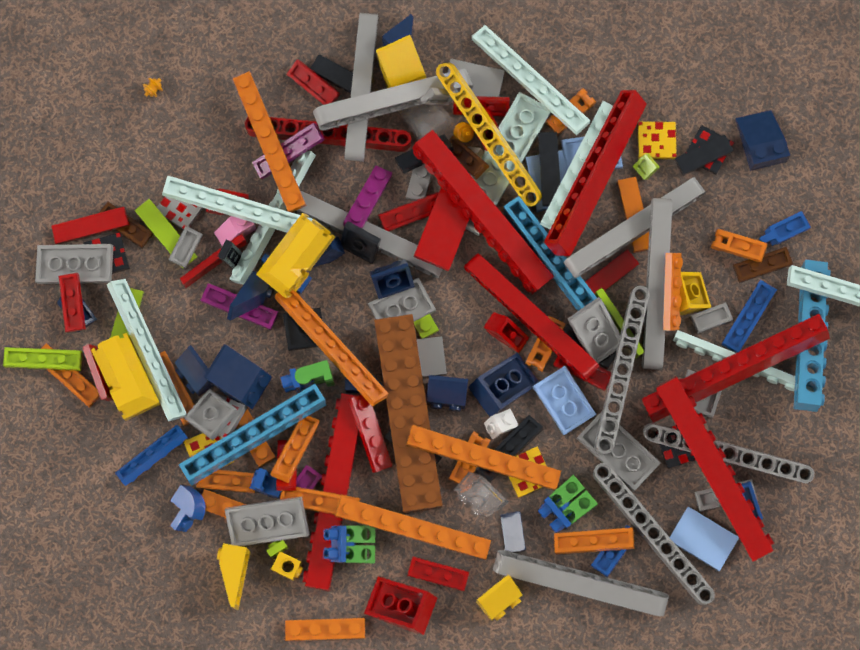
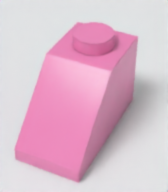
(232, 228)

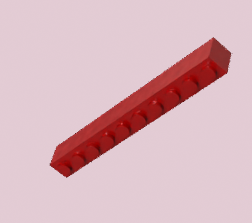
(595, 173)
(482, 212)
(745, 363)
(714, 468)
(335, 481)

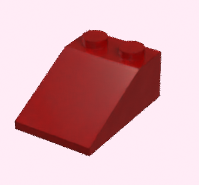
(401, 605)

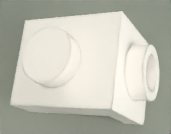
(500, 423)

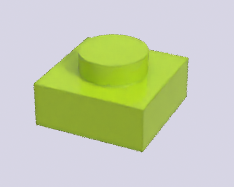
(646, 166)
(425, 326)
(276, 547)

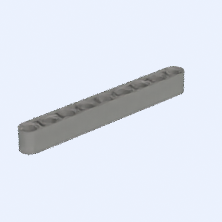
(361, 83)
(379, 102)
(629, 230)
(390, 243)
(658, 245)
(627, 362)
(738, 452)
(655, 544)
(581, 583)

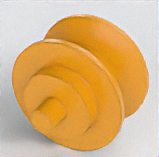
(152, 87)
(463, 132)

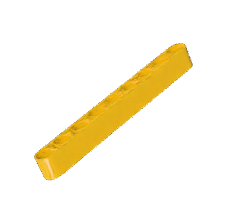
(480, 129)

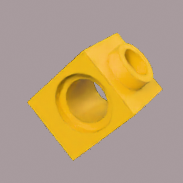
(281, 560)

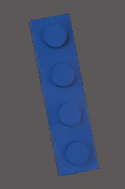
(749, 316)
(151, 455)

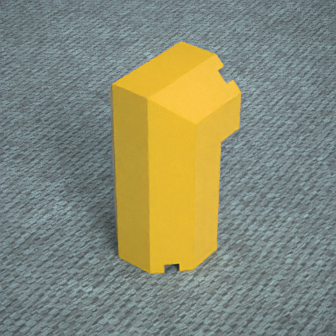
(295, 255)
(125, 376)

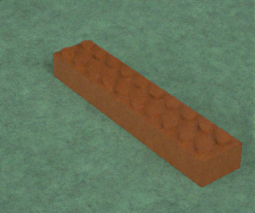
(406, 408)

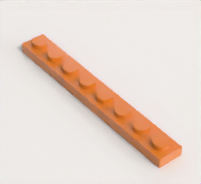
(269, 142)
(333, 348)
(483, 457)
(413, 528)

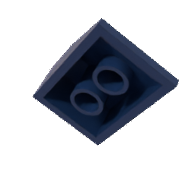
(762, 140)
(238, 377)
(503, 384)

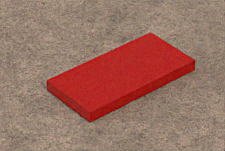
(442, 232)

